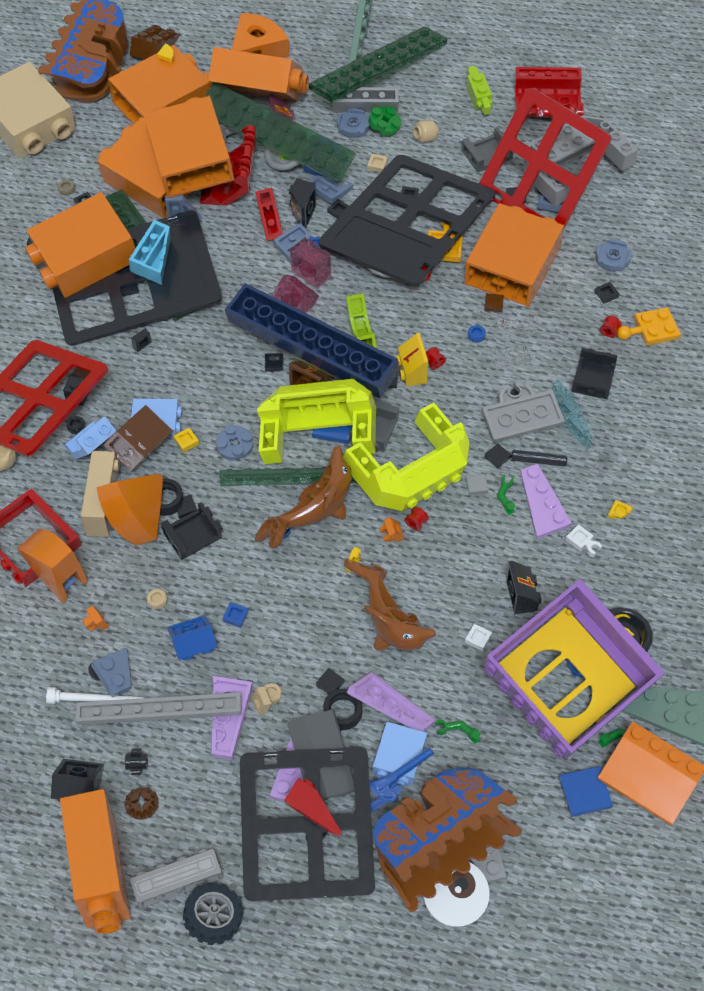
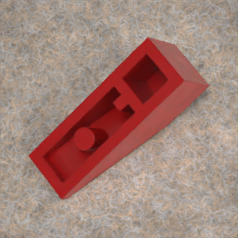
(269, 213)
(308, 802)

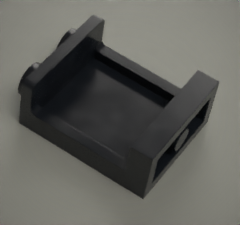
(594, 373)
(192, 532)

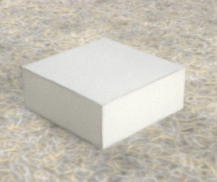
(478, 637)

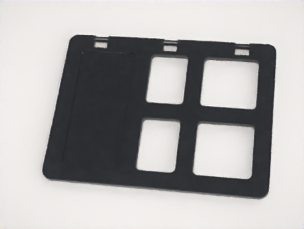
(392, 245)
(186, 284)

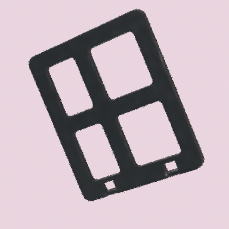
(360, 821)

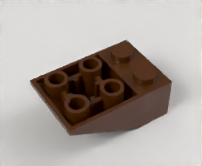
(151, 40)
(138, 438)

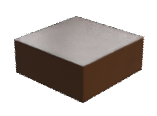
(494, 302)

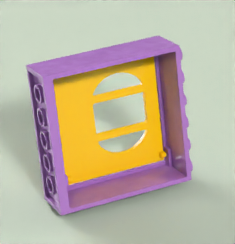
(595, 646)

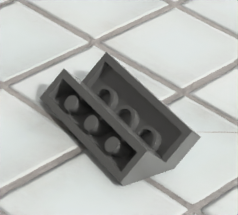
(323, 732)

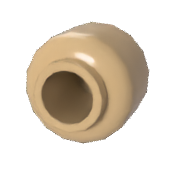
(425, 131)

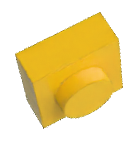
(186, 440)

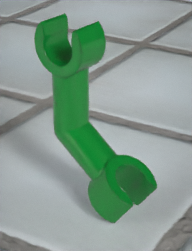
(508, 505)
(473, 734)
(607, 738)

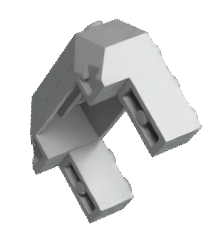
(574, 144)

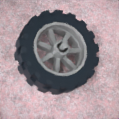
(214, 894)

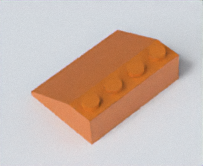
(651, 773)

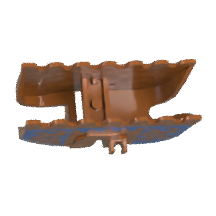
(88, 51)
(459, 824)

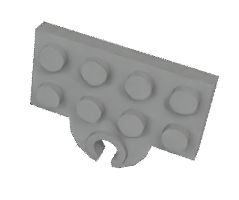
(522, 413)

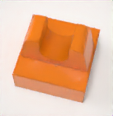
(394, 530)
(95, 619)

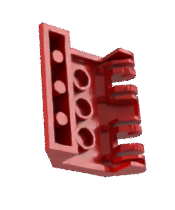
(558, 83)
(241, 163)

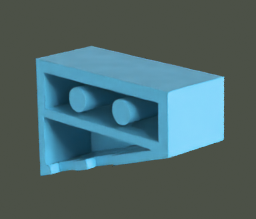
(152, 252)

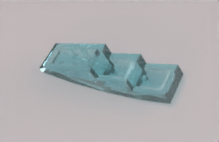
(574, 418)

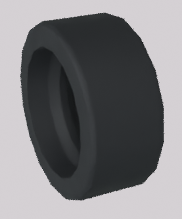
(170, 509)
(341, 694)

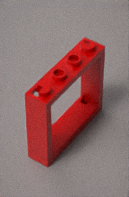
(18, 506)

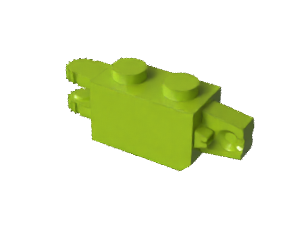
(479, 90)

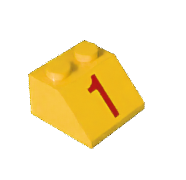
(413, 361)

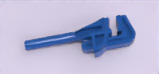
(386, 786)

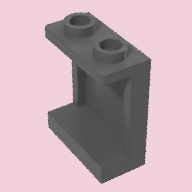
(481, 151)
(385, 423)

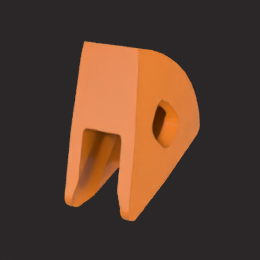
(260, 36)
(133, 507)
(51, 561)

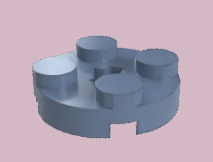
(353, 130)
(617, 263)
(232, 433)

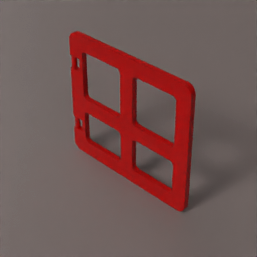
(539, 159)
(40, 395)

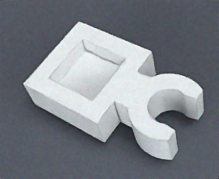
(582, 539)

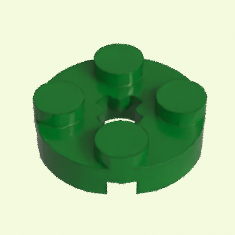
(389, 114)

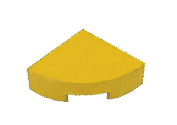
(166, 53)
(619, 510)
(355, 555)

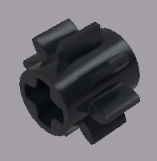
(136, 761)

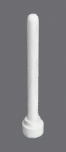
(54, 695)

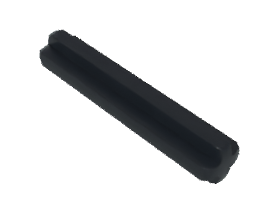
(540, 458)

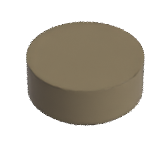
(66, 187)

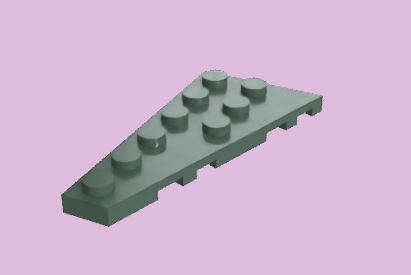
(361, 29)
(670, 710)

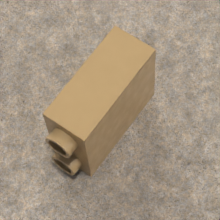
(31, 111)

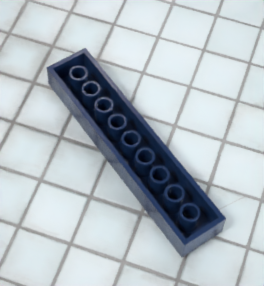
(312, 339)

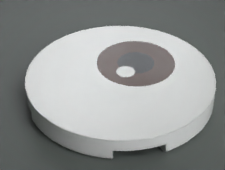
(462, 900)

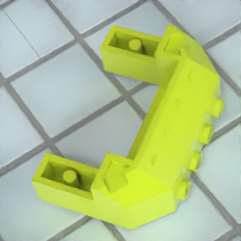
(313, 408)
(421, 478)

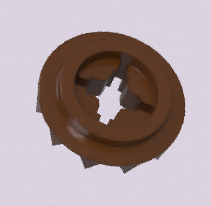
(149, 807)

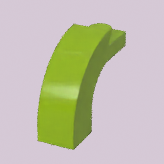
(358, 319)

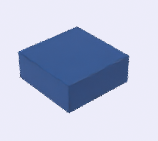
(235, 615)

